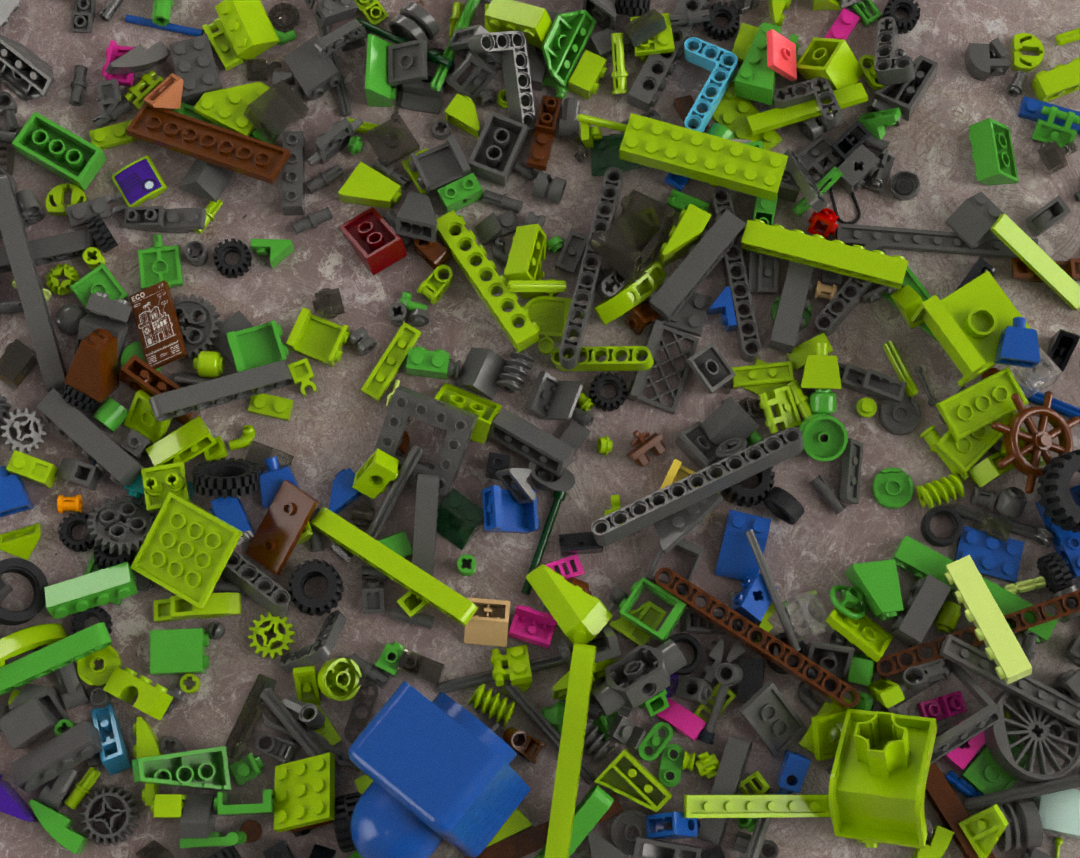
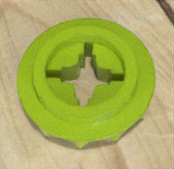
(54, 284)

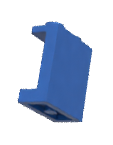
(505, 514)

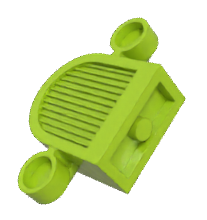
(551, 316)

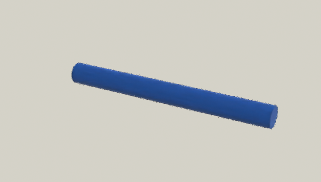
(169, 27)

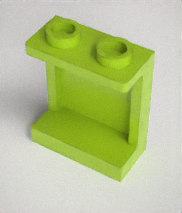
(318, 338)

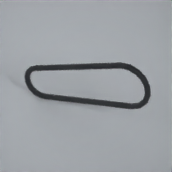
(835, 208)

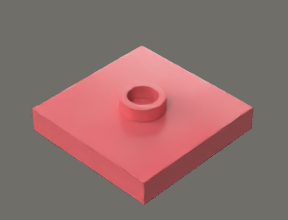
(781, 55)

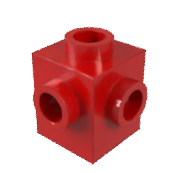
(823, 223)

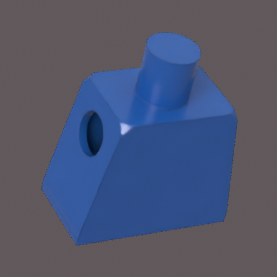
(1018, 345)
(273, 478)
(13, 494)
(795, 765)
(681, 826)

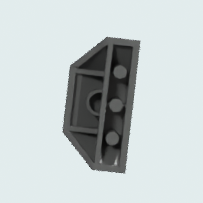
(24, 70)

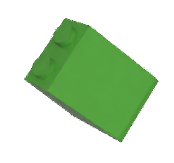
(879, 587)

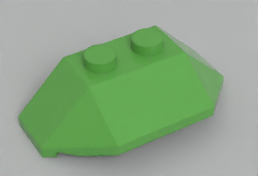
(566, 42)

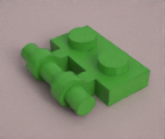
(1049, 131)

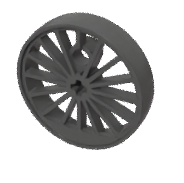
(1035, 735)

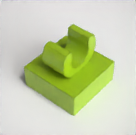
(589, 134)

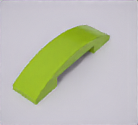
(30, 639)

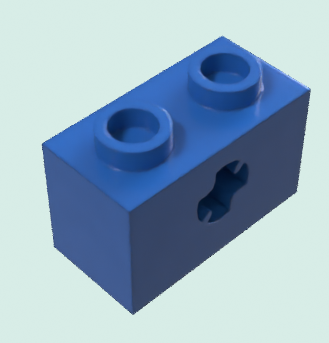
(752, 599)

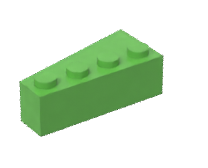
(755, 78)
(188, 769)

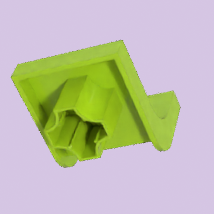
(970, 324)
(882, 777)

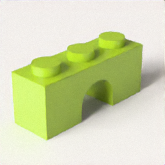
(150, 699)

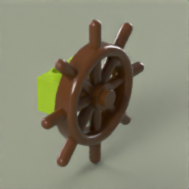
(1032, 448)

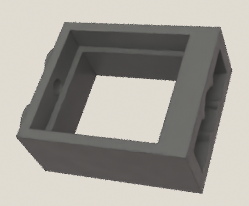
(459, 45)
(686, 547)

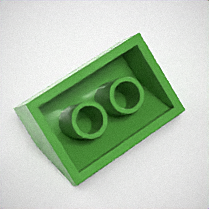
(377, 89)
(993, 153)

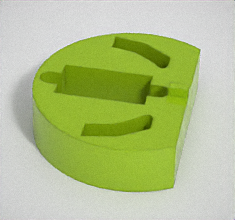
(1026, 62)
(58, 193)

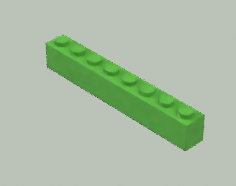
(923, 561)

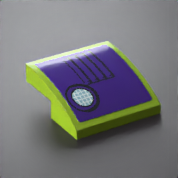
(139, 182)

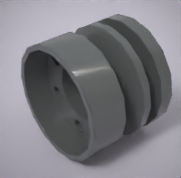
(1023, 827)

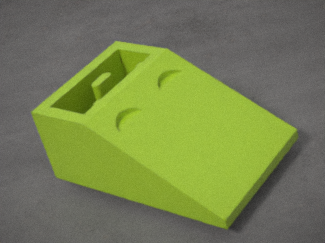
(685, 234)

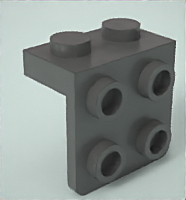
(554, 398)

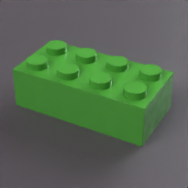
(59, 151)

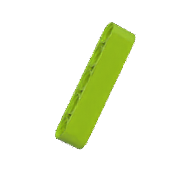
(611, 362)

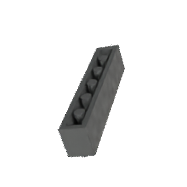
(697, 265)
(791, 306)
(91, 438)

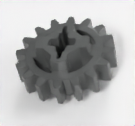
(31, 435)

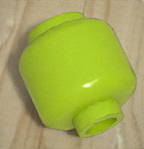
(209, 364)

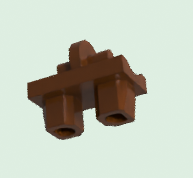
(653, 442)

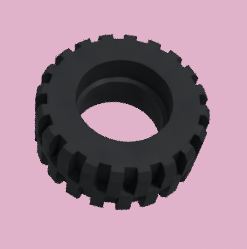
(1056, 491)

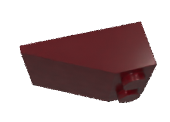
(373, 240)

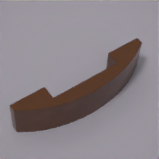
(1022, 272)

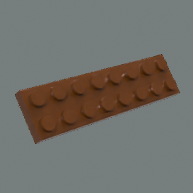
(208, 143)

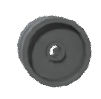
(414, 23)

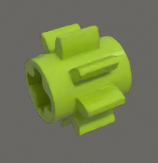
(707, 765)

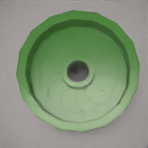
(835, 437)

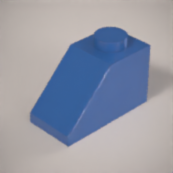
(342, 491)

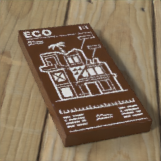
(157, 325)

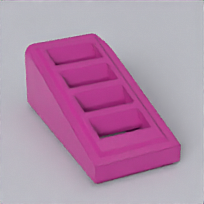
(580, 571)

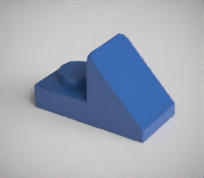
(724, 305)

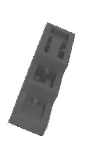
(871, 382)

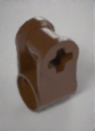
(433, 253)
(526, 745)

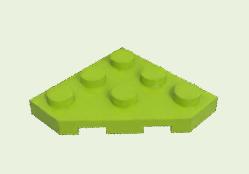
(228, 106)

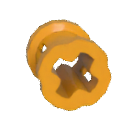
(69, 503)

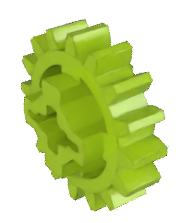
(268, 644)

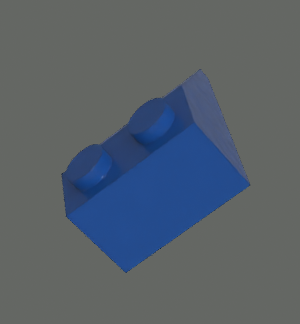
(735, 553)

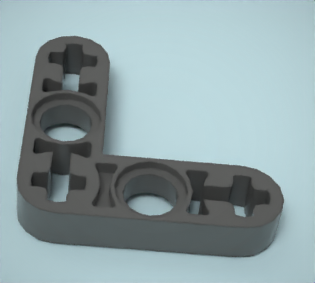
(812, 93)
(320, 648)

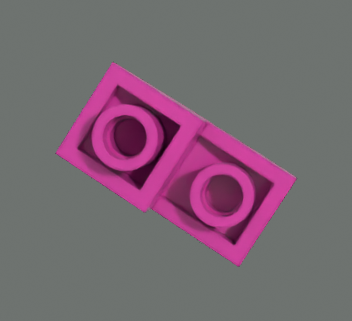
(943, 706)
(682, 720)

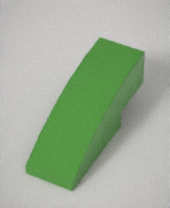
(59, 827)

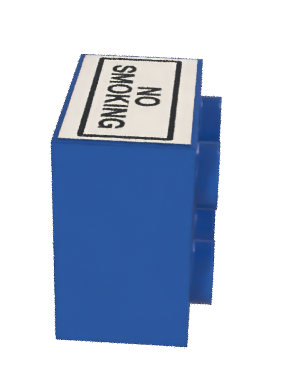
(233, 513)

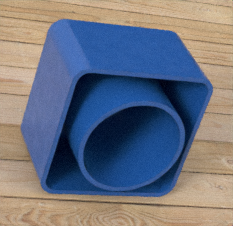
(433, 779)

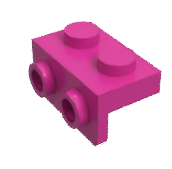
(112, 53)
(532, 626)

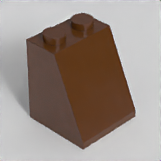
(95, 366)

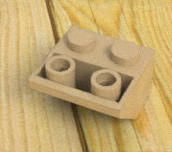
(489, 623)

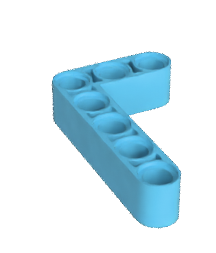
(719, 71)

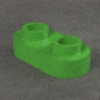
(655, 742)
(671, 765)

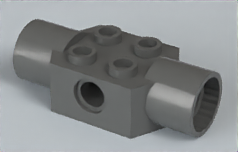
(638, 676)

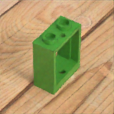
(672, 619)

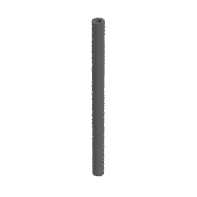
(772, 590)

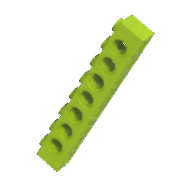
(519, 337)

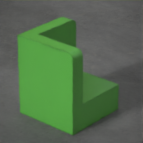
(862, 669)

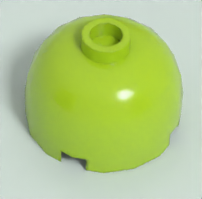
(339, 679)

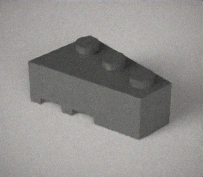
(909, 94)

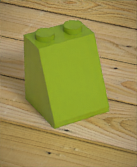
(830, 60)

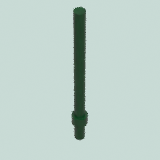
(432, 56)
(558, 496)

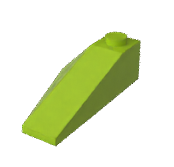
(573, 609)

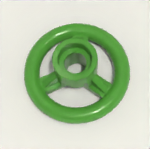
(852, 598)

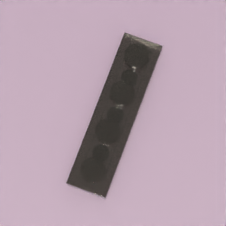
(248, 718)

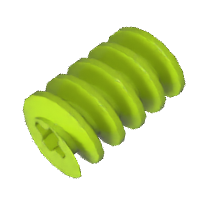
(940, 490)
(492, 704)

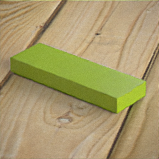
(763, 374)

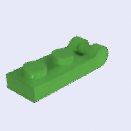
(215, 839)

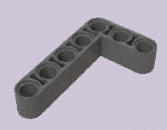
(515, 71)

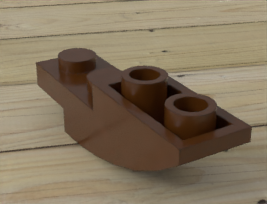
(544, 133)

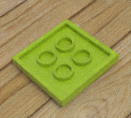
(304, 792)

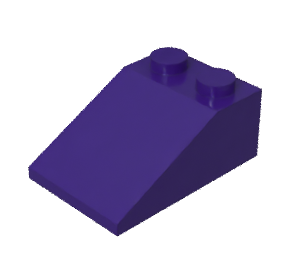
(13, 804)

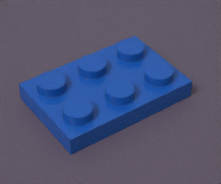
(990, 555)

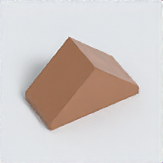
(167, 94)

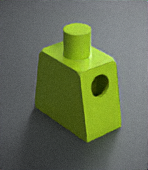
(821, 369)

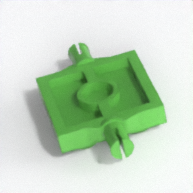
(160, 264)

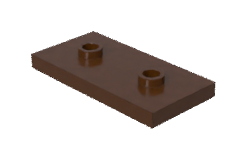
(281, 527)

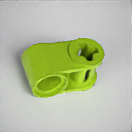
(434, 287)

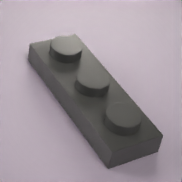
(851, 472)

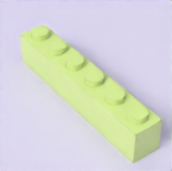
(988, 620)

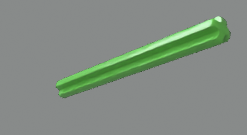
(463, 22)

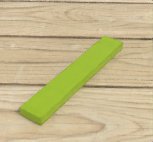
(779, 117)
(1037, 260)

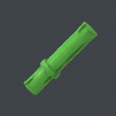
(799, 209)

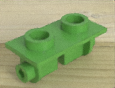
(680, 200)

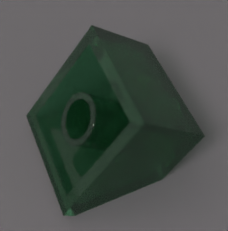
(458, 519)

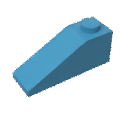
(114, 749)

